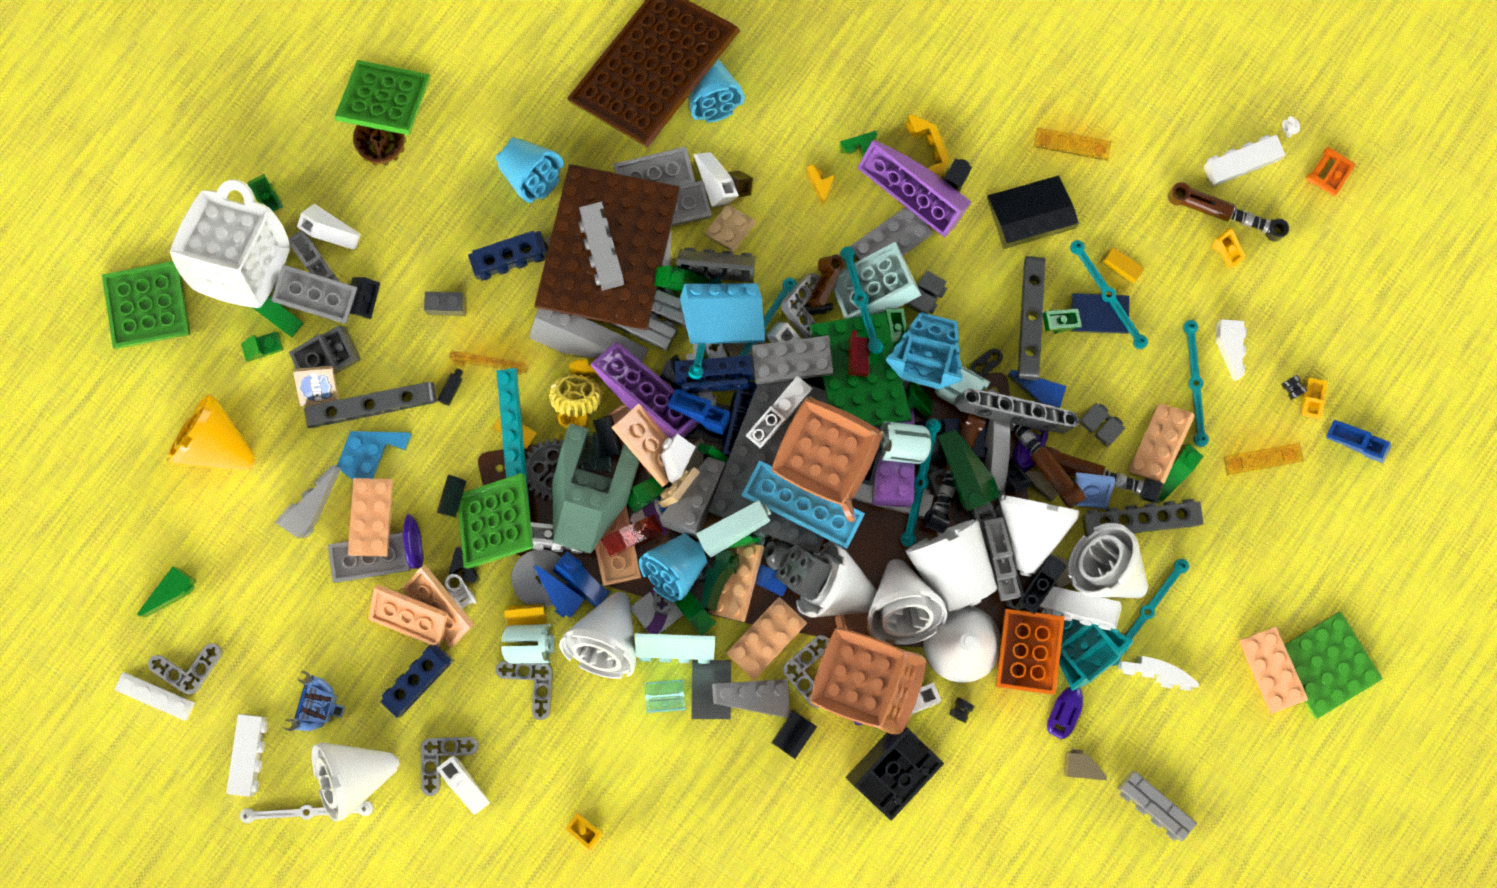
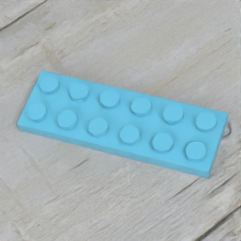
(801, 506)

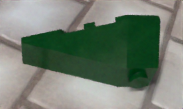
(971, 477)

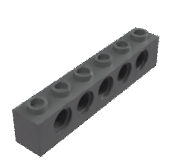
(1191, 509)

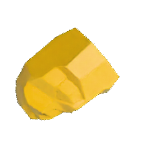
(581, 421)

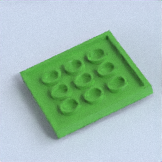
(382, 97)
(145, 305)
(495, 521)
(1331, 664)

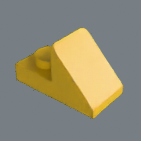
(821, 187)
(1229, 248)
(584, 831)

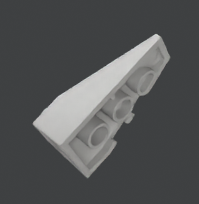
(304, 515)

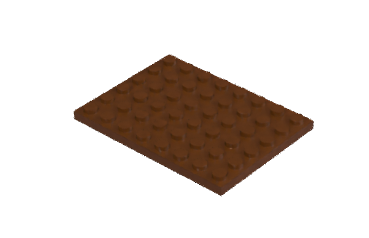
(653, 67)
(640, 226)

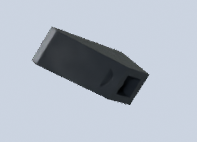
(1042, 584)

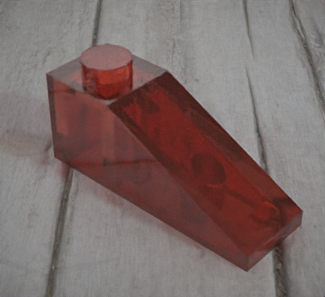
(631, 535)

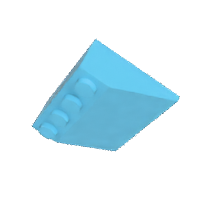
(723, 313)

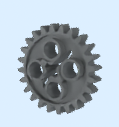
(542, 456)

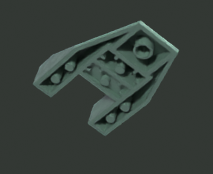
(586, 502)

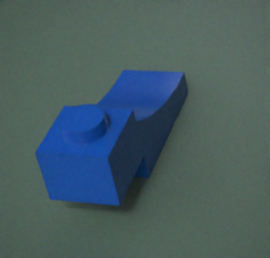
(700, 410)
(1359, 440)
(580, 580)

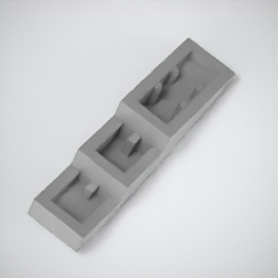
(310, 256)
(997, 456)
(1002, 559)

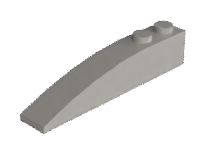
(578, 335)

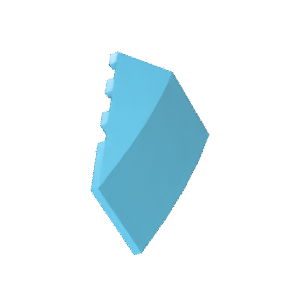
(928, 352)

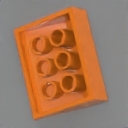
(1029, 651)

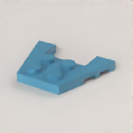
(365, 449)

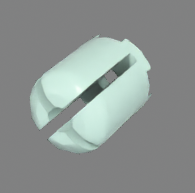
(969, 380)
(905, 442)
(528, 633)

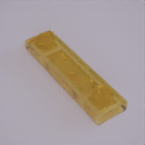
(1072, 144)
(464, 358)
(1263, 459)

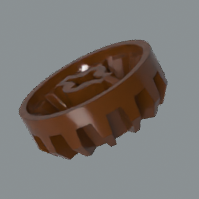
(361, 142)

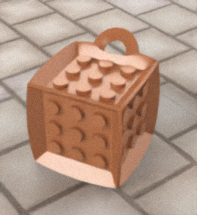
(827, 452)
(867, 679)

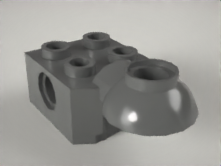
(797, 567)

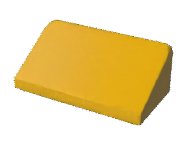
(1123, 265)

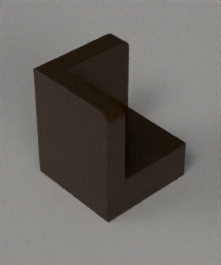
(742, 183)

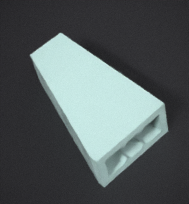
(733, 528)

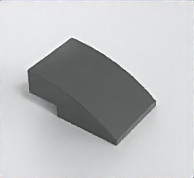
(328, 349)
(702, 694)

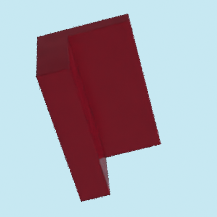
(858, 355)

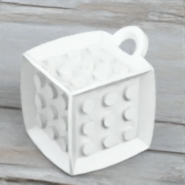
(230, 246)

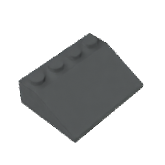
(722, 265)

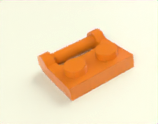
(1336, 175)

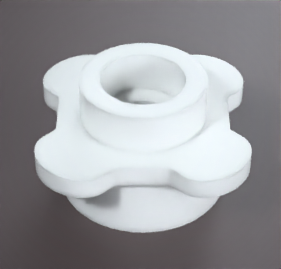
(1290, 126)

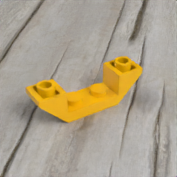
(919, 127)

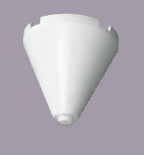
(1034, 530)
(1108, 564)
(844, 589)
(905, 607)
(603, 639)
(964, 646)
(349, 775)

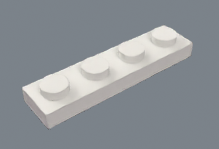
(154, 696)

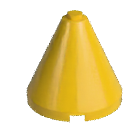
(211, 440)

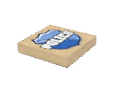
(315, 385)

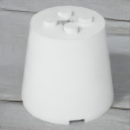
(955, 565)

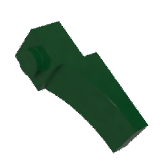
(725, 565)

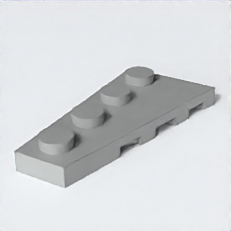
(756, 696)

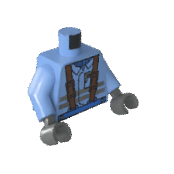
(315, 705)

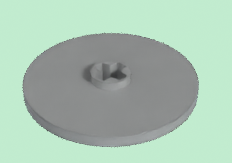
(524, 575)

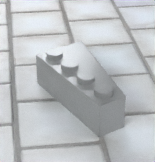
(601, 246)
(692, 509)

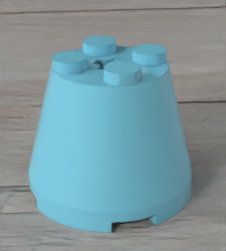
(715, 95)
(530, 168)
(674, 566)

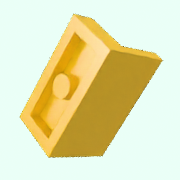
(526, 614)

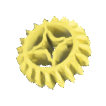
(575, 395)

